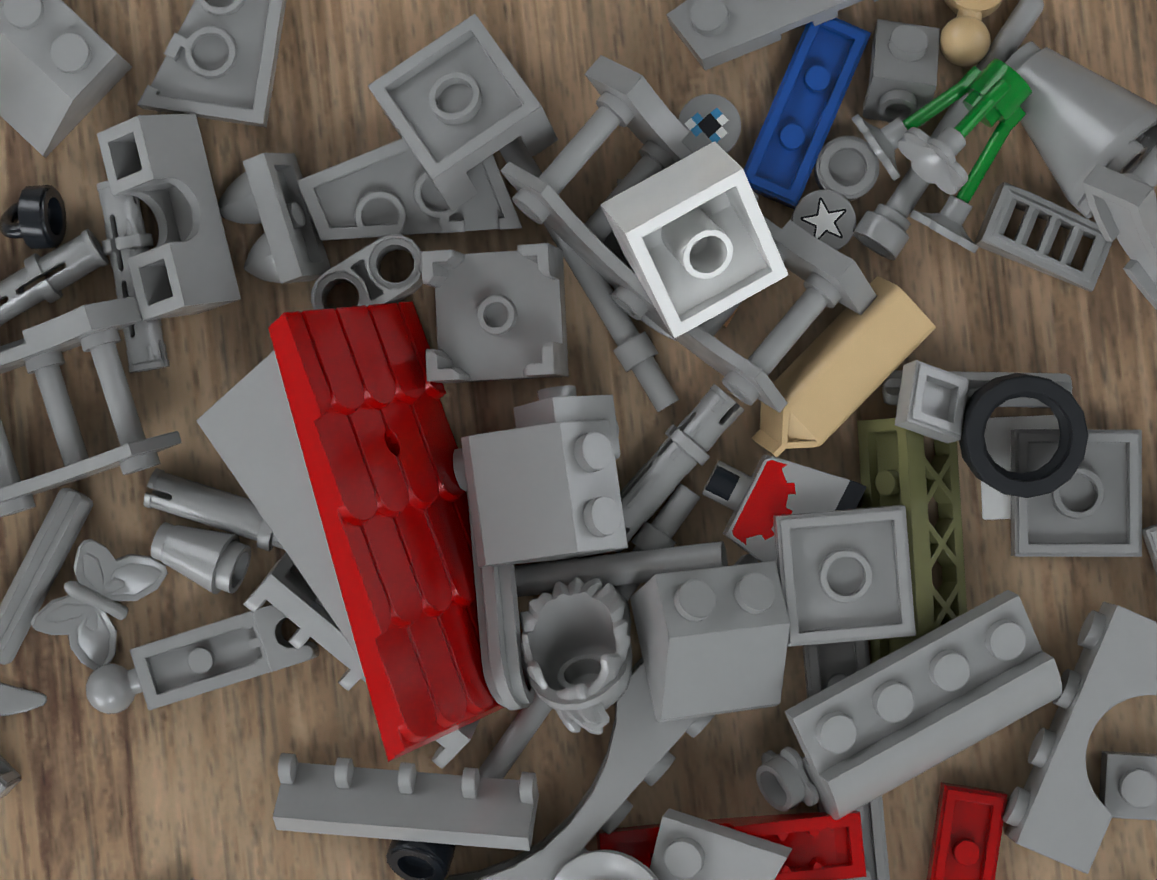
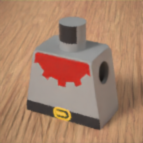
(774, 490)

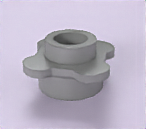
(785, 780)

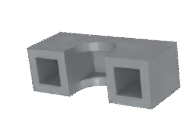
(168, 169)

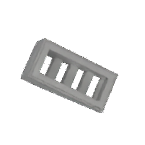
(993, 227)

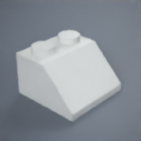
(695, 238)

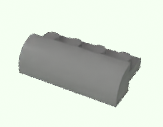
(923, 704)

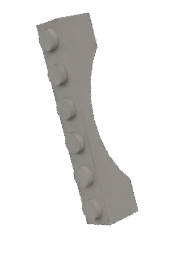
(634, 753)

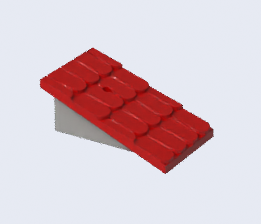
(362, 492)

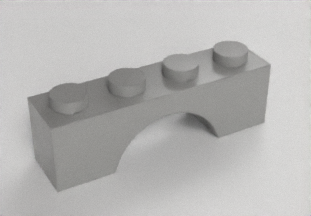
(1057, 807)

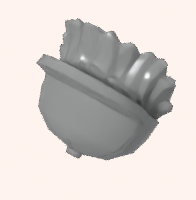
(578, 651)

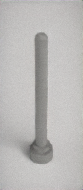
(887, 226)

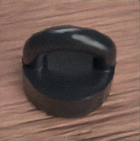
(39, 215)
(420, 859)

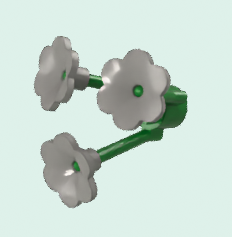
(992, 97)

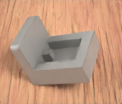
(901, 70)
(564, 405)

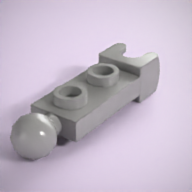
(198, 662)

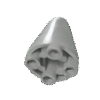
(1081, 120)

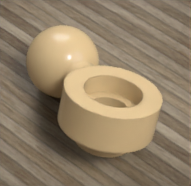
(966, 38)

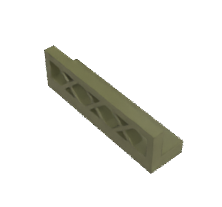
(899, 474)

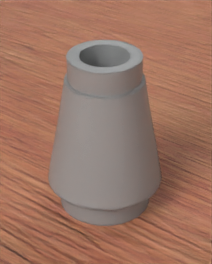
(202, 555)

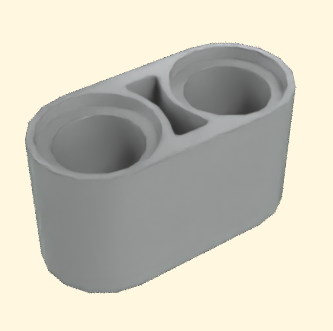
(364, 272)

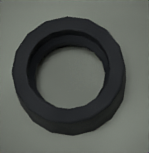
(1071, 443)

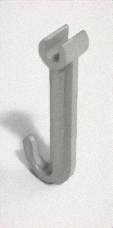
(498, 623)

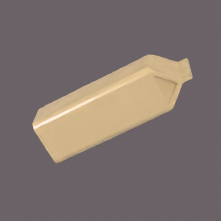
(842, 369)

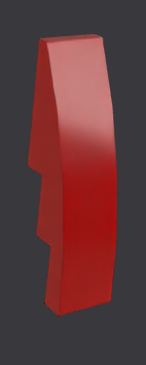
(819, 844)

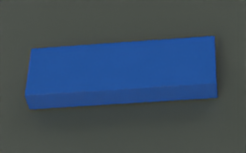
(804, 109)

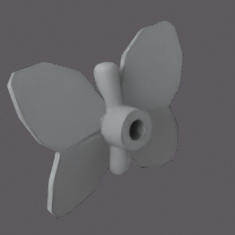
(94, 594)

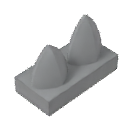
(270, 195)

